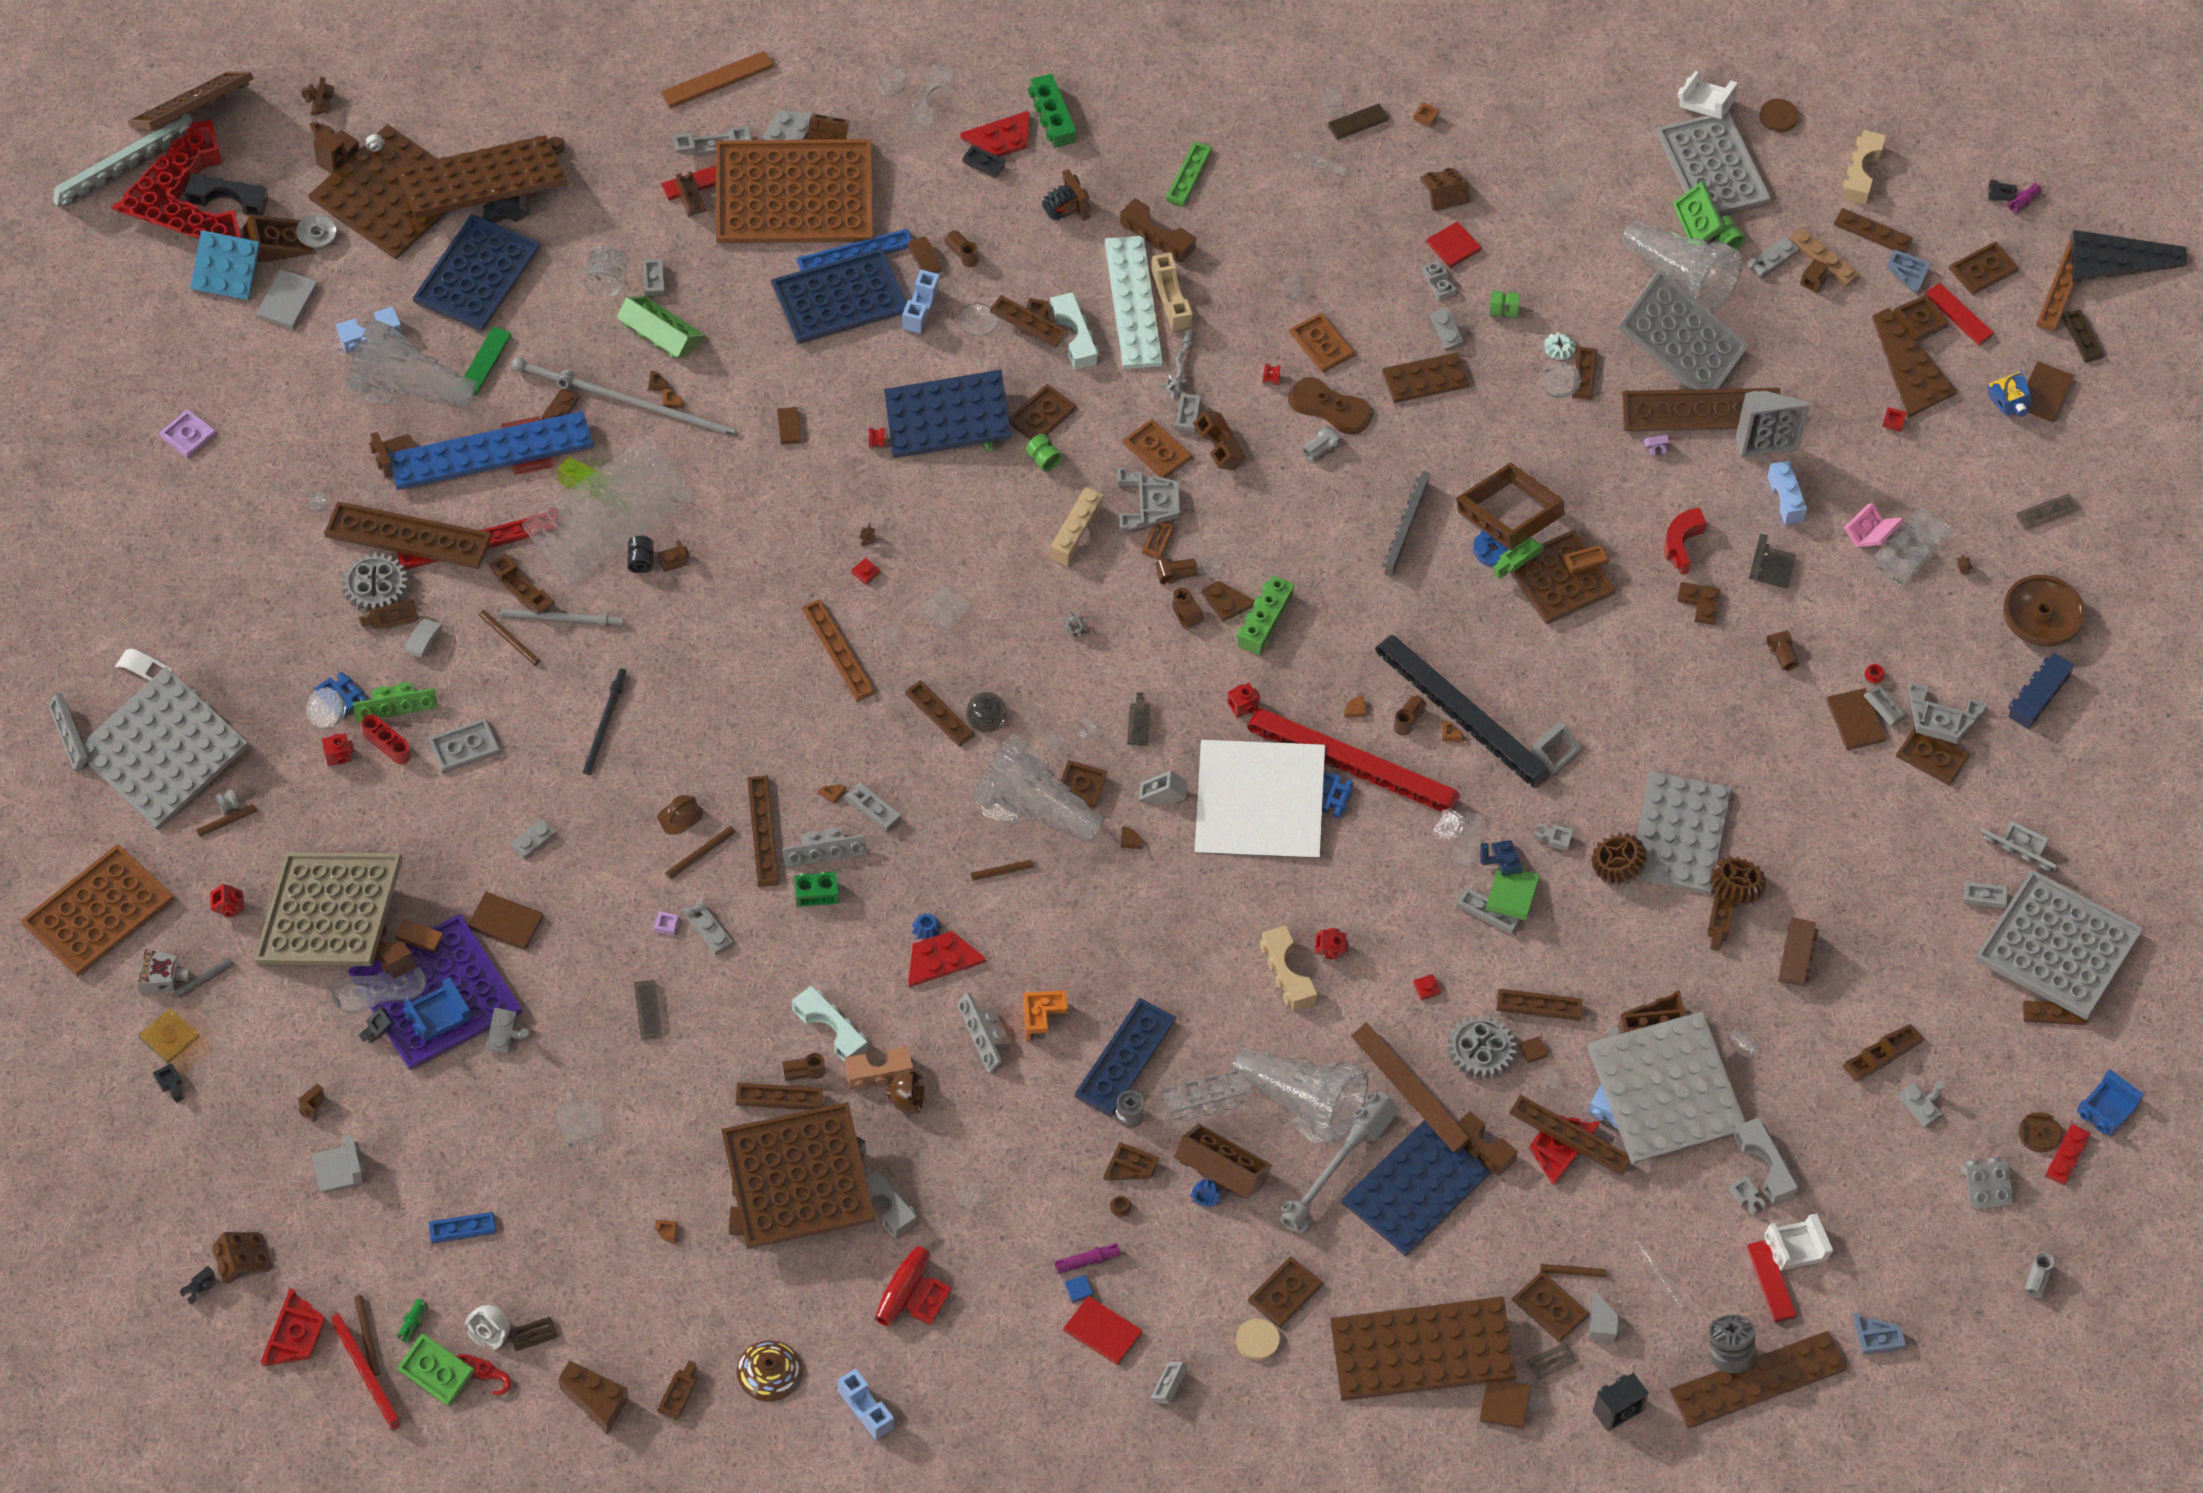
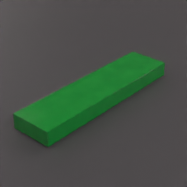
(487, 356)

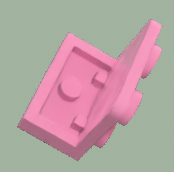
(1870, 528)

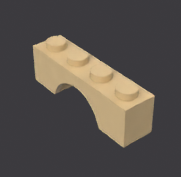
(1859, 183)
(1166, 280)
(1069, 536)
(1297, 989)

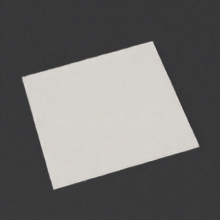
(1260, 798)

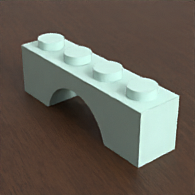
(1067, 312)
(813, 1007)

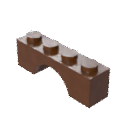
(1177, 242)
(394, 957)

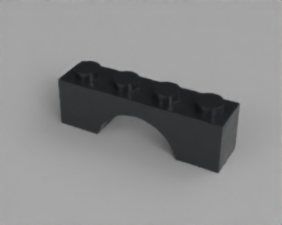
(204, 189)

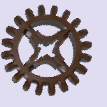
(1619, 852)
(1738, 880)

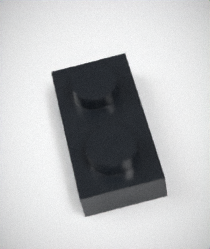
(984, 161)

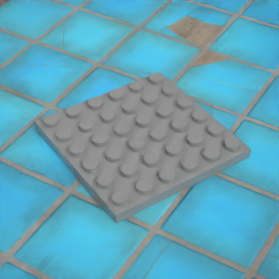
(162, 748)
(2058, 944)
(1666, 1087)

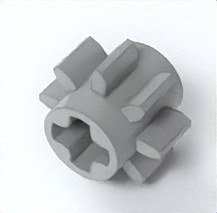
(1079, 626)

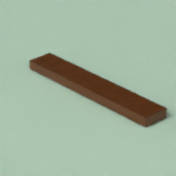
(762, 831)
(1570, 1135)

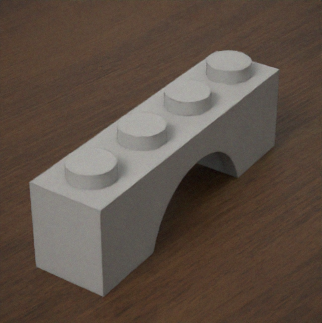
(1755, 1139)

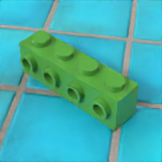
(1265, 615)

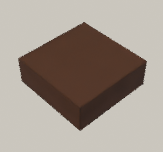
(1533, 1049)

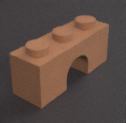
(862, 1074)

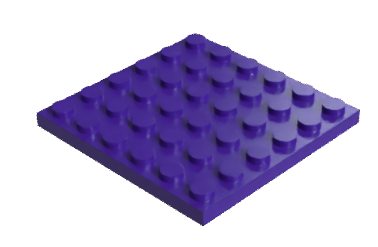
(474, 977)

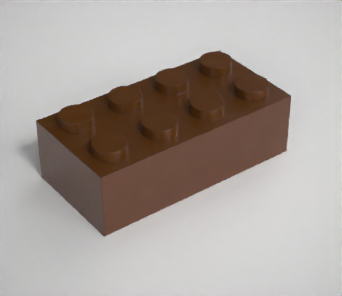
(1222, 1161)

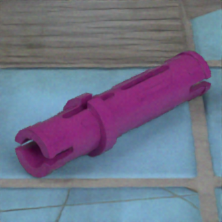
(1096, 1255)

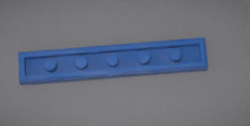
(889, 243)

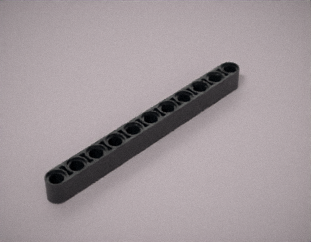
(1463, 710)

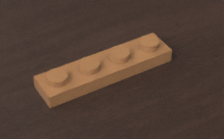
(1816, 250)

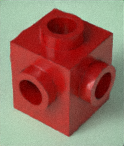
(1243, 699)
(337, 749)
(226, 900)
(1331, 943)

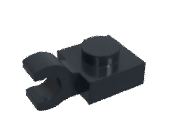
(378, 1024)
(169, 1079)
(202, 1281)

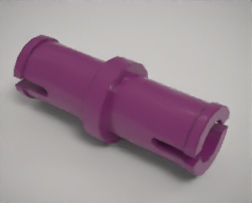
(2024, 197)

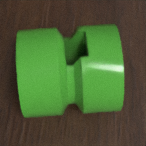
(1730, 235)
(1497, 305)
(1044, 452)

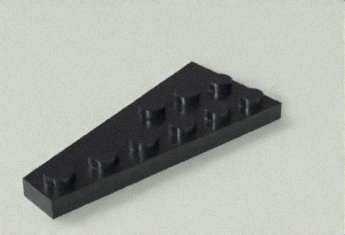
(2117, 256)

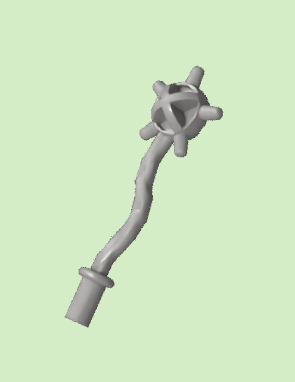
(1174, 385)

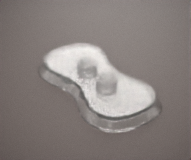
(362, 992)

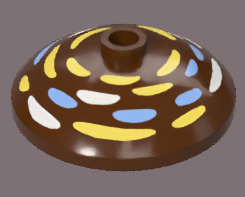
(770, 1382)

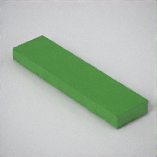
(1189, 174)

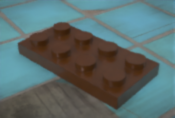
(1425, 377)

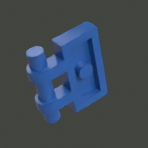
(344, 682)
(1332, 785)

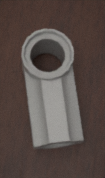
(1325, 441)
(2038, 1275)

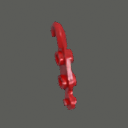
(486, 1370)

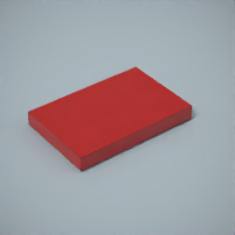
(1102, 1330)

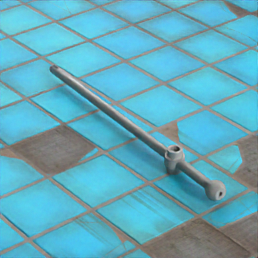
(566, 379)

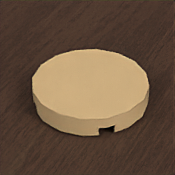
(1257, 1339)

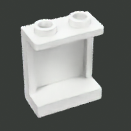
(1706, 97)
(1798, 1243)

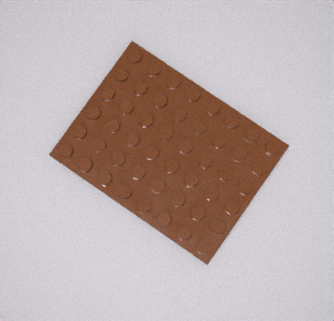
(793, 191)

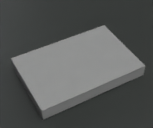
(286, 299)
(463, 745)

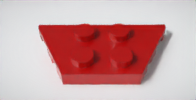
(1000, 136)
(941, 957)
(1553, 1155)
(294, 1332)

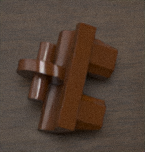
(316, 94)

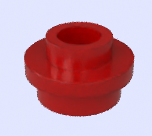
(1874, 668)

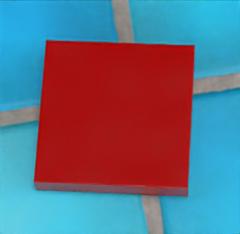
(1453, 244)

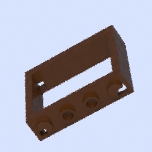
(1468, 506)

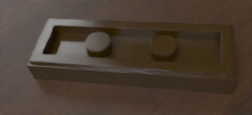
(1358, 121)
(2082, 336)

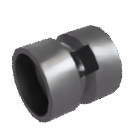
(1130, 1109)

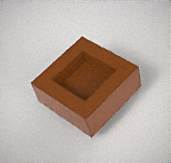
(1426, 114)

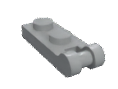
(1773, 257)
(873, 807)
(707, 928)

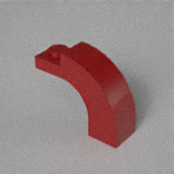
(1681, 528)

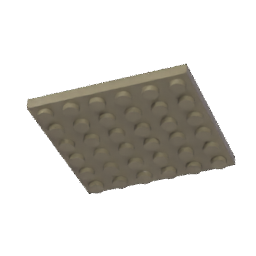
(328, 909)

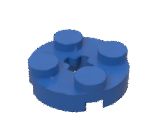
(1483, 552)

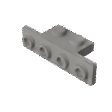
(2023, 841)
(823, 847)
(985, 1031)

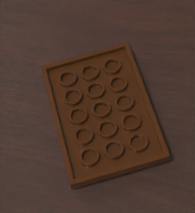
(191, 100)

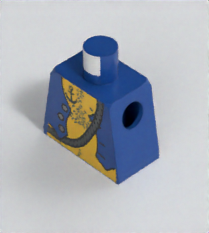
(2011, 394)

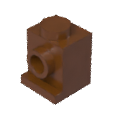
(1814, 276)

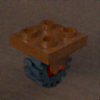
(1067, 199)

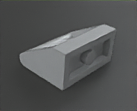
(1544, 743)

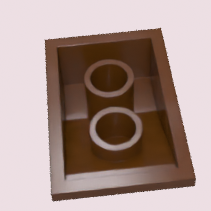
(276, 237)

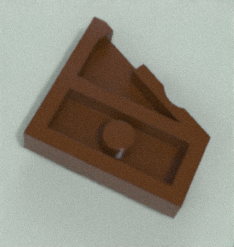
(1226, 600)

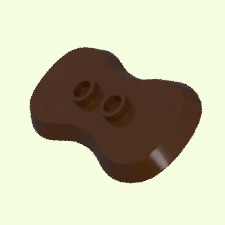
(1343, 412)

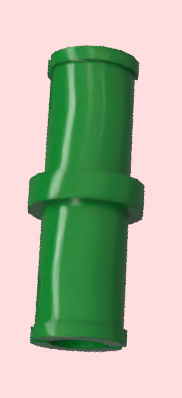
(412, 1320)

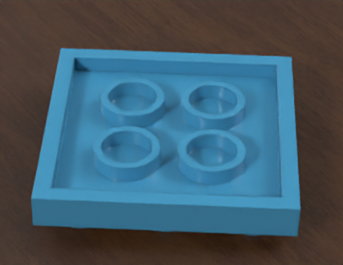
(225, 265)

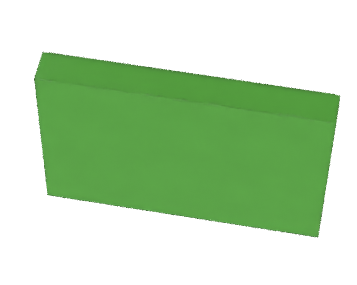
(1698, 213)
(1512, 894)
(436, 1369)

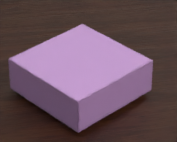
(666, 923)

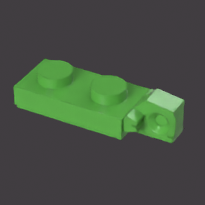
(1517, 557)

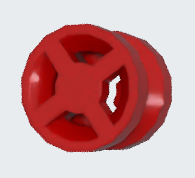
(1271, 374)
(876, 438)

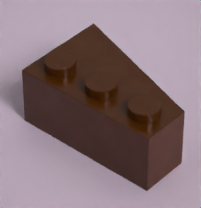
(1798, 951)
(1657, 1012)
(594, 1394)

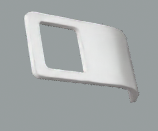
(138, 662)

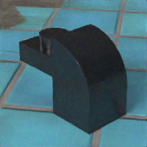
(513, 208)

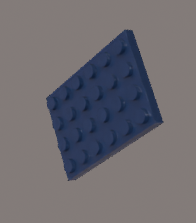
(476, 272)
(839, 295)
(947, 413)
(1415, 1188)

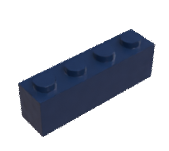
(2040, 691)

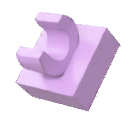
(1656, 441)

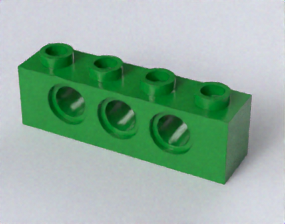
(1052, 110)

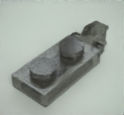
(1138, 722)

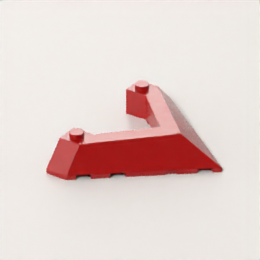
(160, 187)

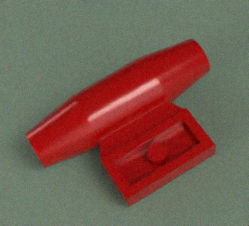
(909, 1289)

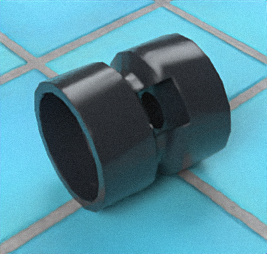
(640, 554)

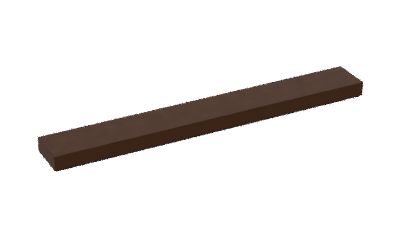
(1411, 1088)

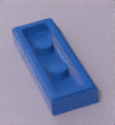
(462, 1227)

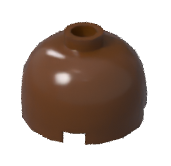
(906, 1087)

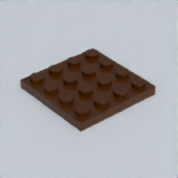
(1551, 585)

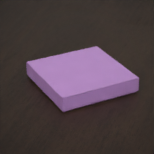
(187, 433)

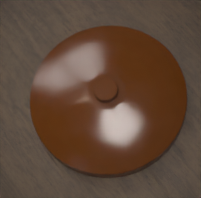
(2043, 610)

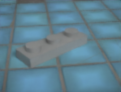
(1476, 904)

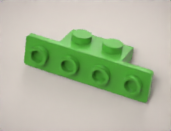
(395, 701)

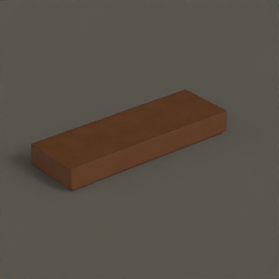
(1586, 366)

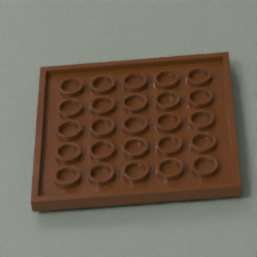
(370, 197)
(798, 1175)

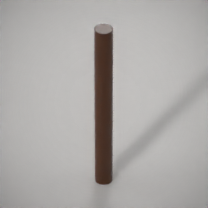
(509, 637)
(700, 852)
(366, 1332)

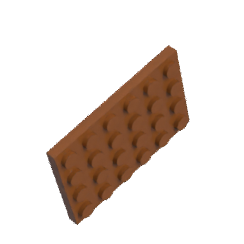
(97, 910)

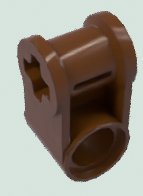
(1186, 608)

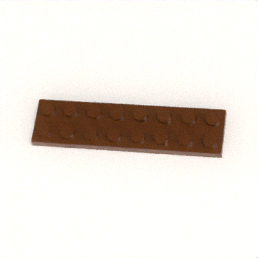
(1684, 408)
(408, 535)
(1768, 1377)

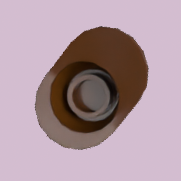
(680, 814)

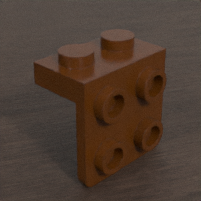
(1446, 188)
(381, 449)
(240, 1253)

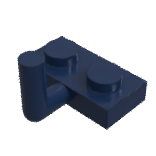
(1504, 856)

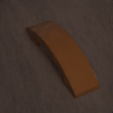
(520, 586)

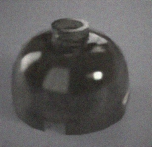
(986, 712)

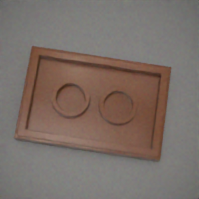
(1321, 342)
(1157, 449)

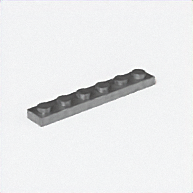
(1408, 516)

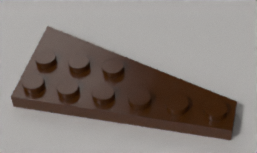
(1913, 371)

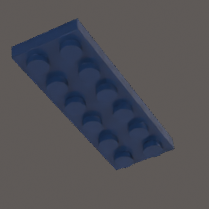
(1125, 1056)

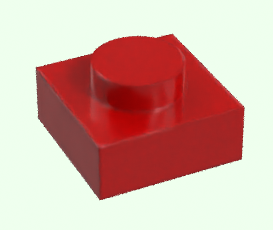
(1894, 419)
(865, 571)
(1427, 987)

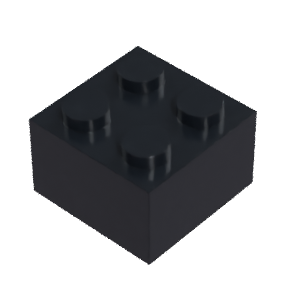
(1620, 1401)

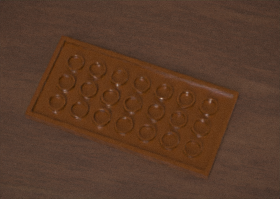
(481, 176)
(1422, 1348)

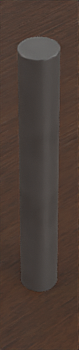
(203, 977)

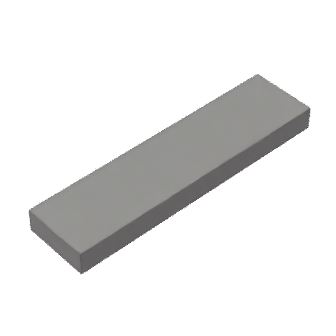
(68, 732)

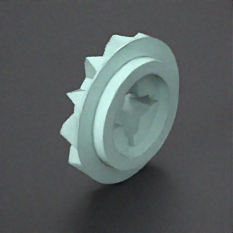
(1553, 349)

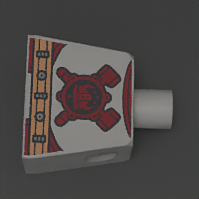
(160, 972)

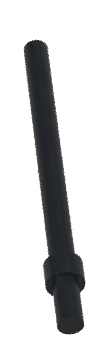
(616, 689)

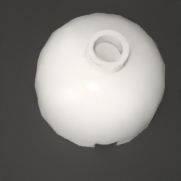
(485, 1322)

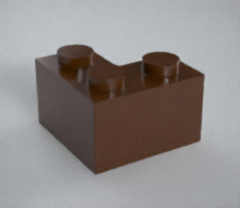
(334, 149)

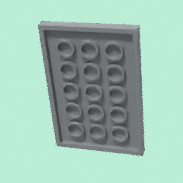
(1715, 154)
(1682, 334)
(1682, 830)

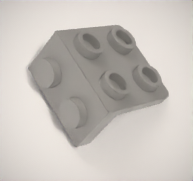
(339, 1166)
(1988, 1182)

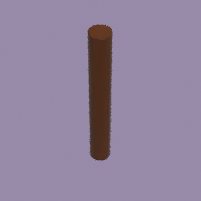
(226, 820)
(1001, 870)
(1572, 1270)

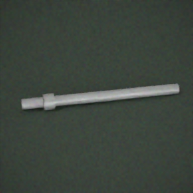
(601, 619)

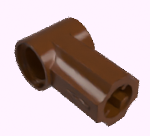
(962, 248)
(1172, 570)
(1782, 647)
(1408, 715)
(802, 1067)

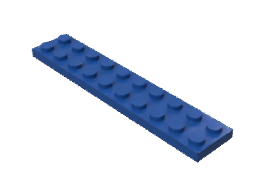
(490, 450)

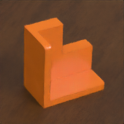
(1037, 1006)

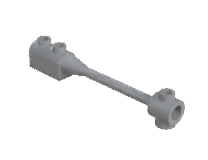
(1368, 1125)

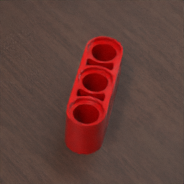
(383, 731)

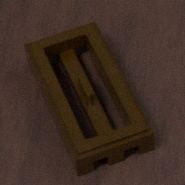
(534, 1341)

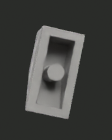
(1164, 788)
(1603, 1321)

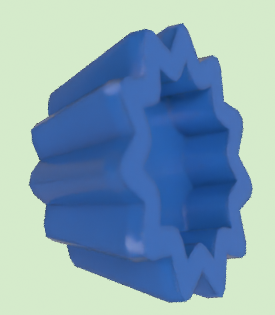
(926, 926)
(1206, 1193)

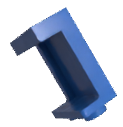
(437, 1011)
(2110, 1103)

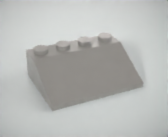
(1770, 423)

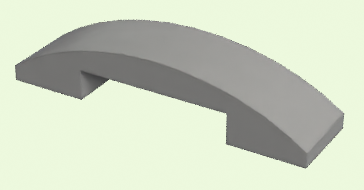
(706, 145)

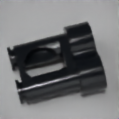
(1995, 191)

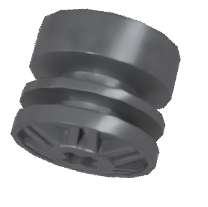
(1732, 1343)

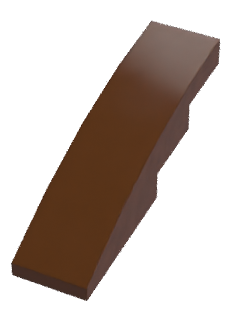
(1883, 1052)

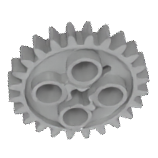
(354, 582)
(1495, 1058)

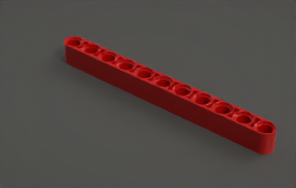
(1356, 761)

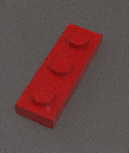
(2067, 1154)

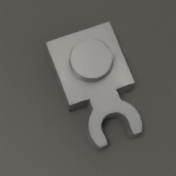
(1557, 837)
(1746, 1192)

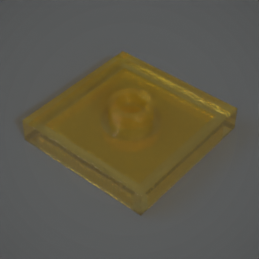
(168, 1035)

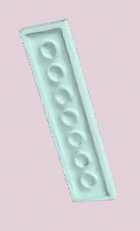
(117, 162)
(1133, 302)

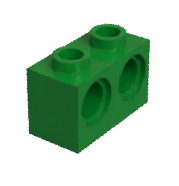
(816, 894)

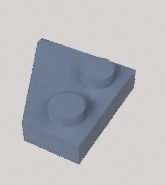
(1908, 269)
(1877, 1336)

